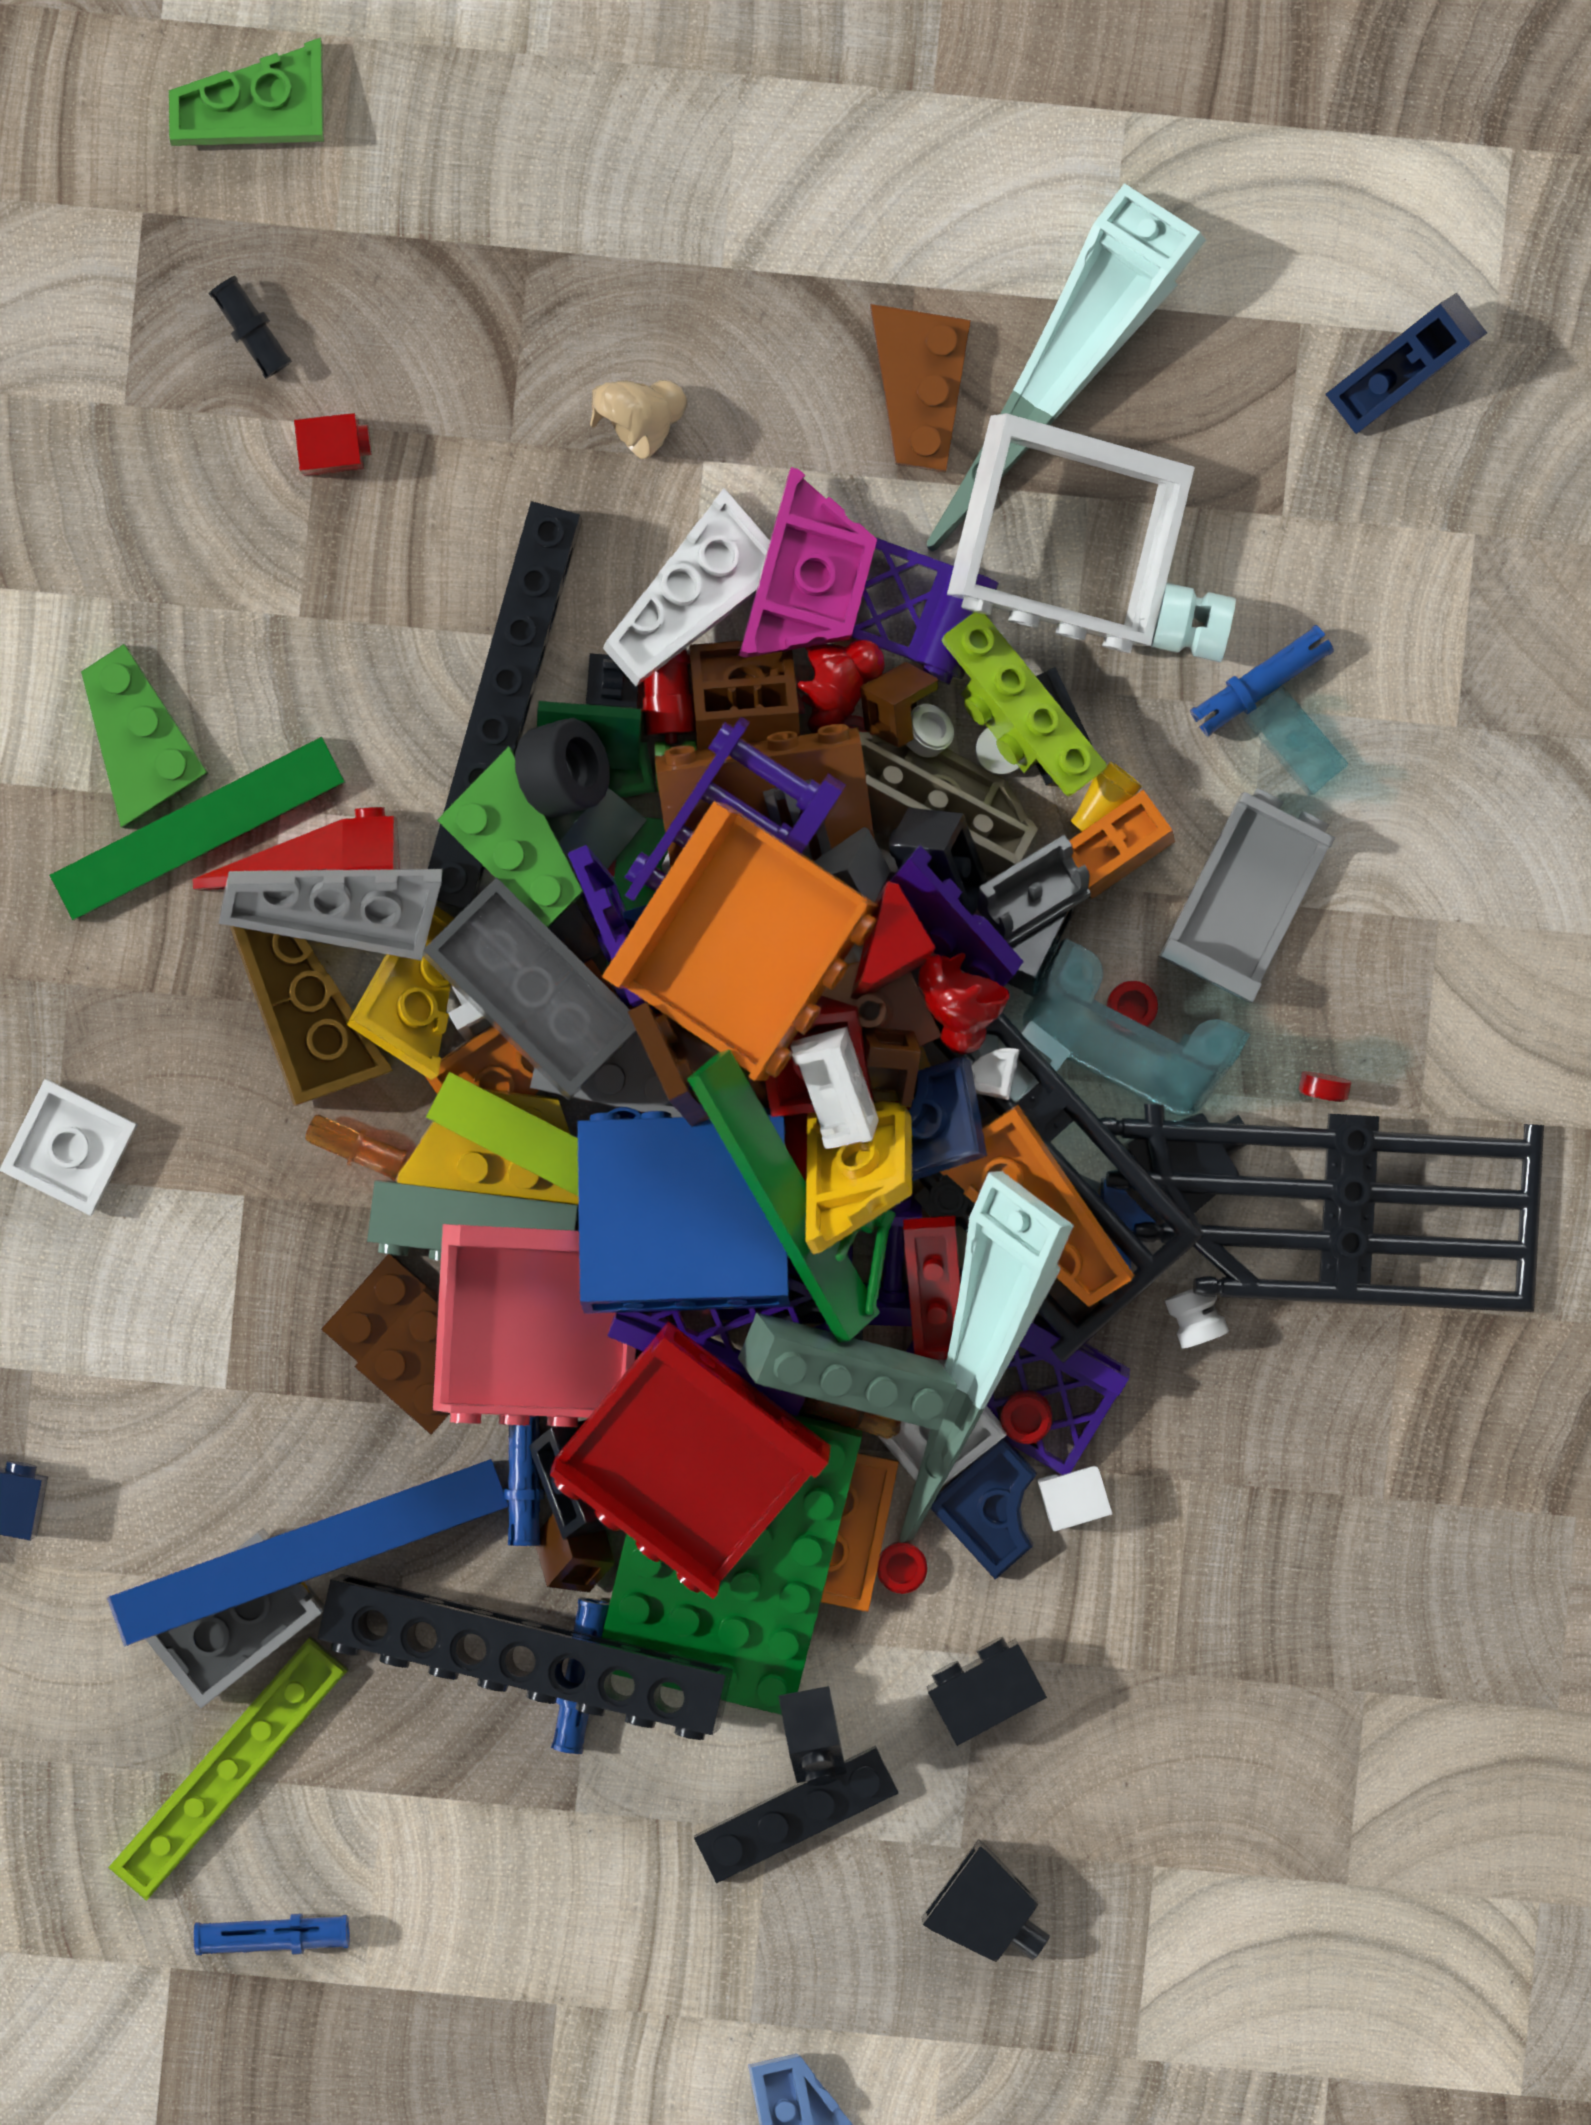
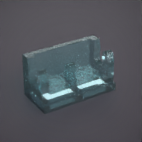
(1296, 741)

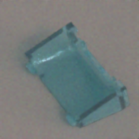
(1123, 1050)

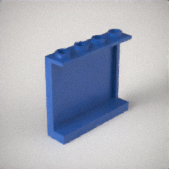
(671, 1220)

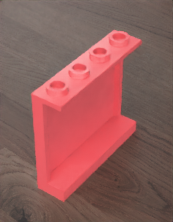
(517, 1330)

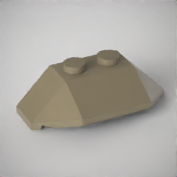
(950, 784)

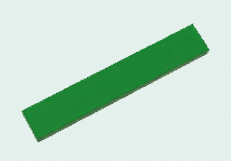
(197, 828)
(779, 1191)

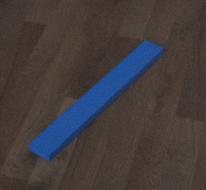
(307, 1552)

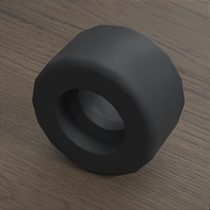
(562, 767)

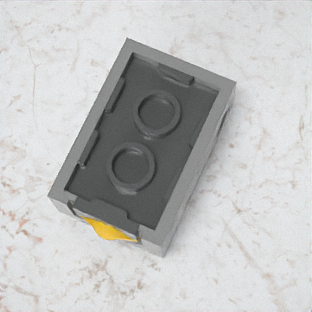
(226, 1645)

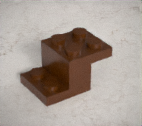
(738, 687)
(678, 1055)
(393, 1337)

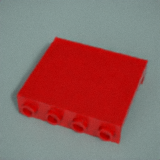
(688, 1460)

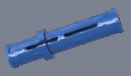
(1261, 681)
(523, 1486)
(572, 1723)
(272, 1935)

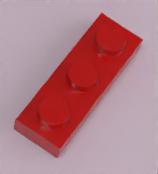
(932, 1282)

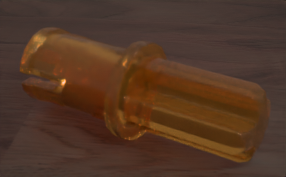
(355, 1146)
(853, 1418)

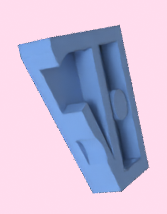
(791, 2094)

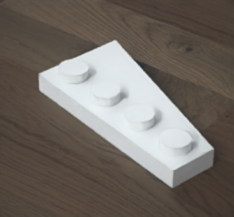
(694, 590)

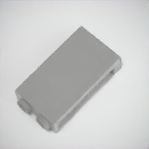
(1247, 894)

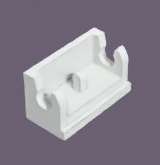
(836, 1087)

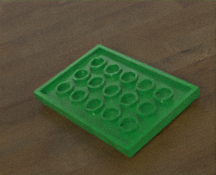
(763, 1604)

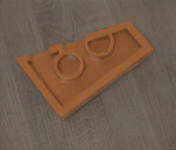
(921, 379)

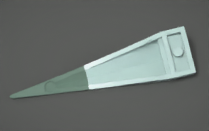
(1112, 290)
(1003, 1283)

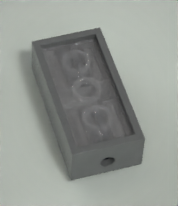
(531, 988)

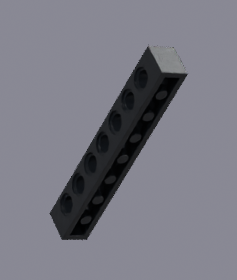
(508, 677)
(702, 1683)

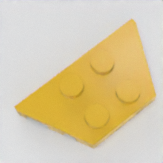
(456, 1163)
(858, 1179)

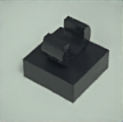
(609, 684)

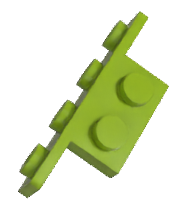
(1019, 708)

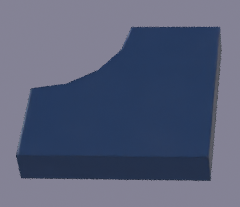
(945, 1119)
(985, 1507)

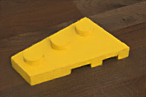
(407, 1007)

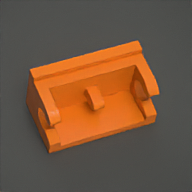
(1121, 842)

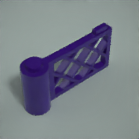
(937, 618)

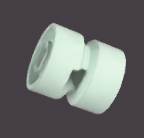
(1176, 617)

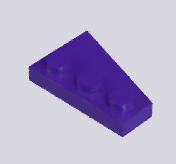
(607, 908)
(951, 925)

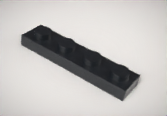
(794, 1816)

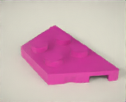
(809, 574)

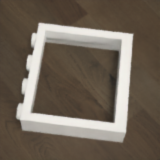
(1157, 552)

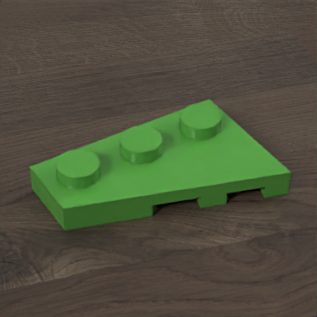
(254, 105)
(137, 737)
(514, 841)

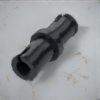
(250, 327)

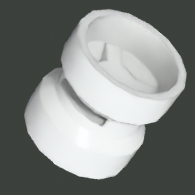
(1196, 1318)

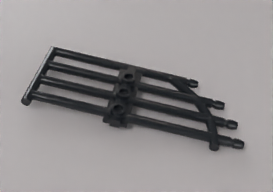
(1050, 1109)
(1348, 1209)

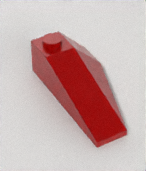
(348, 844)

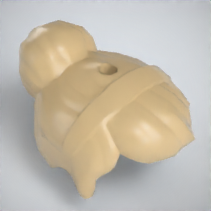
(639, 412)

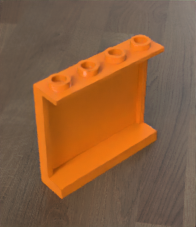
(742, 940)

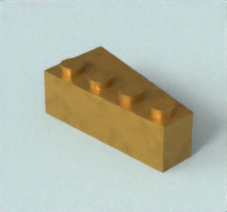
(305, 1017)

